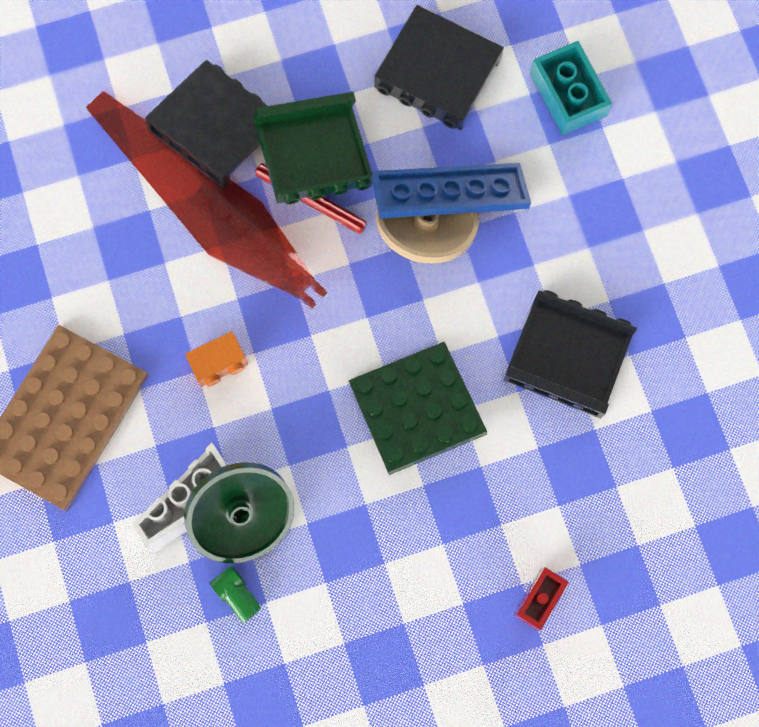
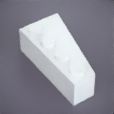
(165, 517)

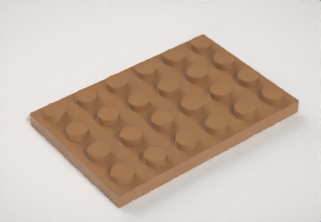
(65, 416)

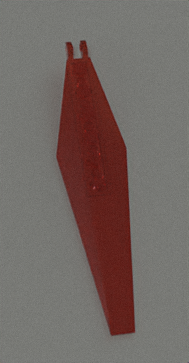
(224, 222)

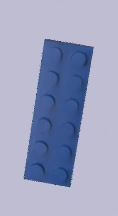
(450, 190)

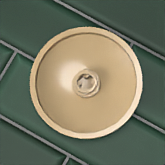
(429, 237)

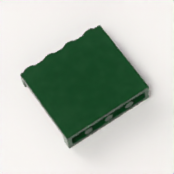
(313, 148)

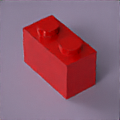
(541, 598)

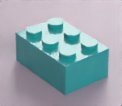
(570, 87)

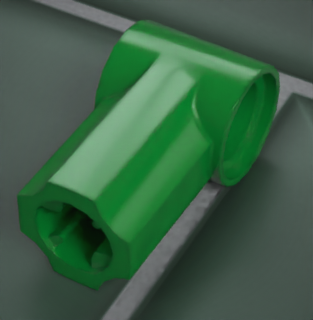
(231, 588)

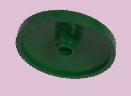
(239, 512)

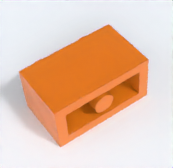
(217, 359)

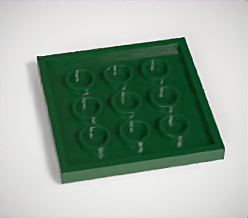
(417, 408)

